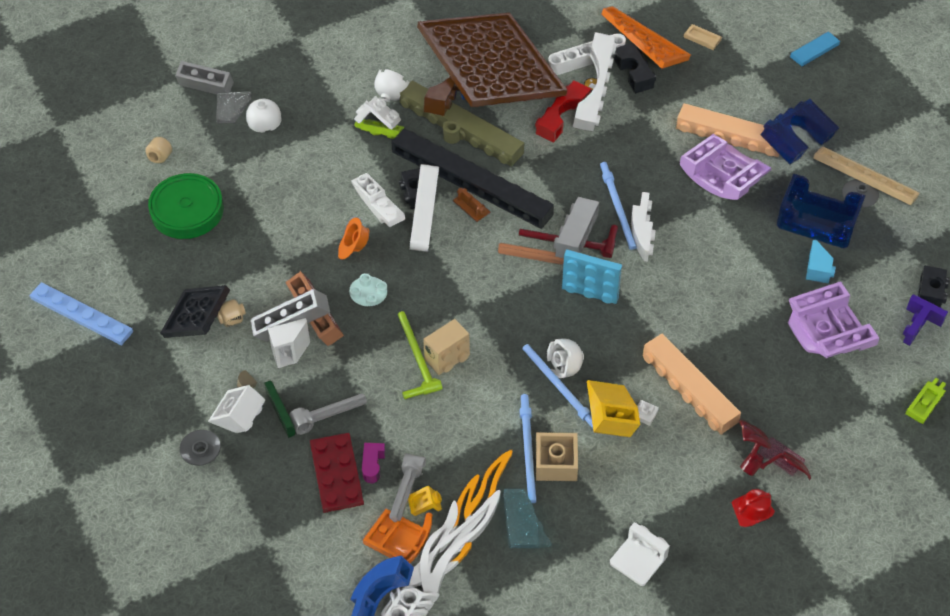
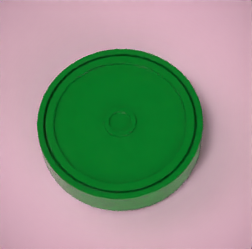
(186, 206)

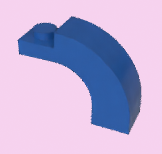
(379, 581)

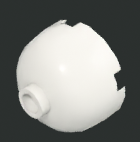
(389, 85)
(263, 115)
(565, 354)

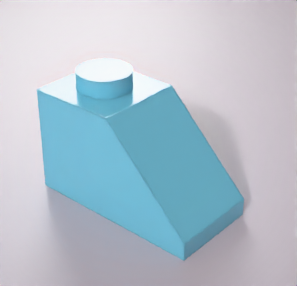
(820, 264)

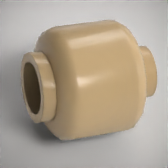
(158, 150)
(231, 313)

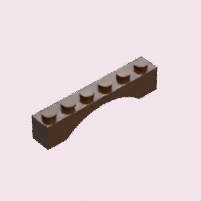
(440, 97)

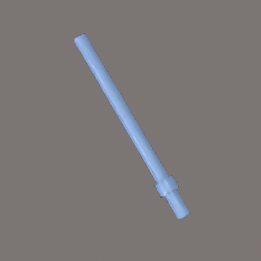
(608, 179)
(583, 412)
(525, 415)

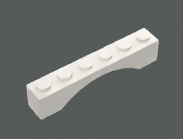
(587, 110)

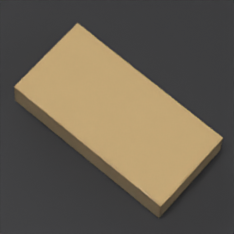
(702, 37)

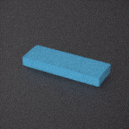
(815, 49)

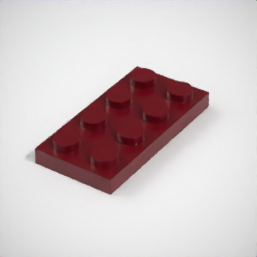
(336, 472)

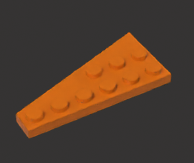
(652, 44)

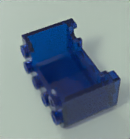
(819, 215)

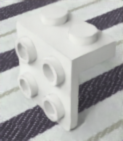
(380, 110)
(640, 554)

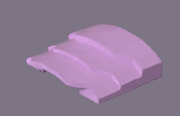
(722, 168)
(827, 324)

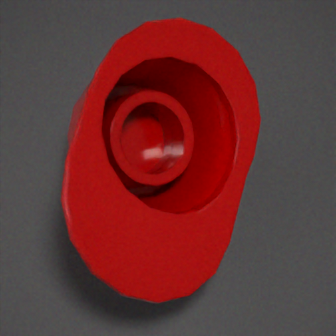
(753, 507)

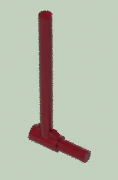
(606, 247)

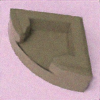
(245, 379)

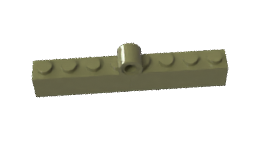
(461, 125)

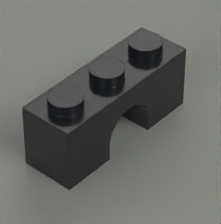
(641, 76)

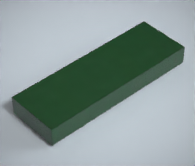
(279, 408)

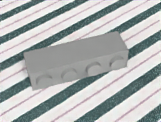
(576, 226)
(308, 305)

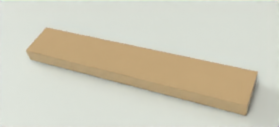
(866, 175)

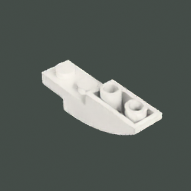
(377, 201)
(642, 228)

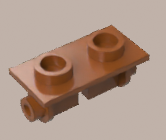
(470, 205)

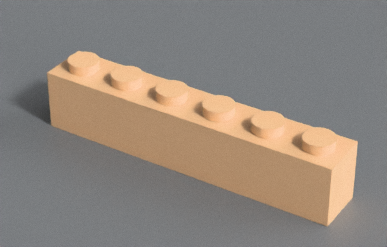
(729, 128)
(691, 384)

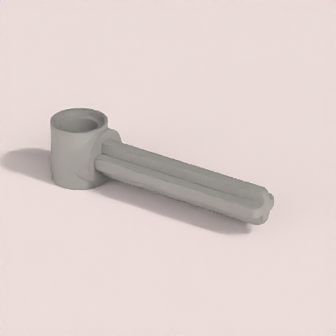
(304, 420)
(412, 469)

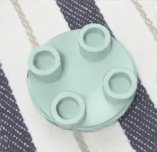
(368, 290)

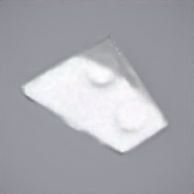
(231, 106)

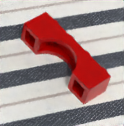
(550, 124)

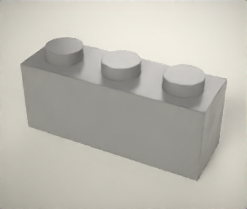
(204, 78)

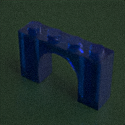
(804, 115)

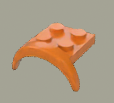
(399, 537)

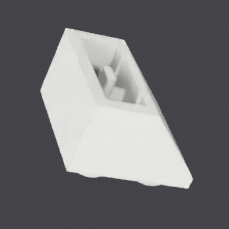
(289, 341)

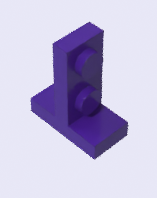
(922, 312)

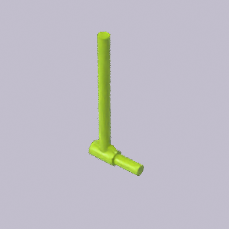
(429, 385)

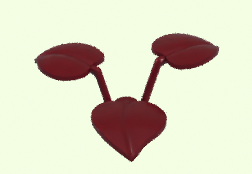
(755, 460)

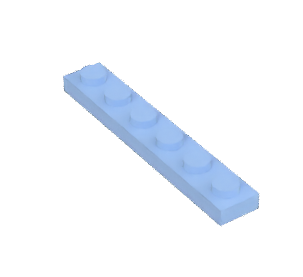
(81, 313)

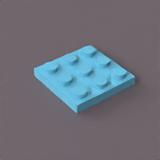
(591, 276)

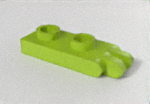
(378, 128)
(926, 401)

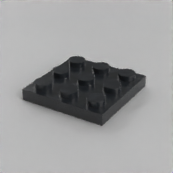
(195, 311)

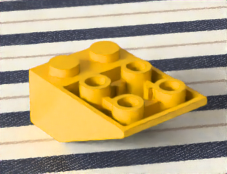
(612, 409)

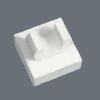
(647, 412)

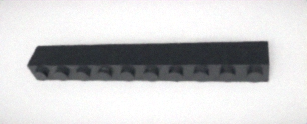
(474, 178)

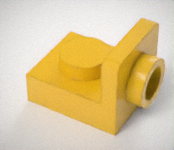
(424, 500)

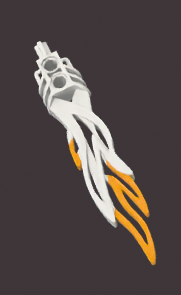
(457, 539)

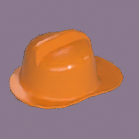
(354, 238)

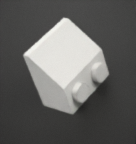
(238, 409)

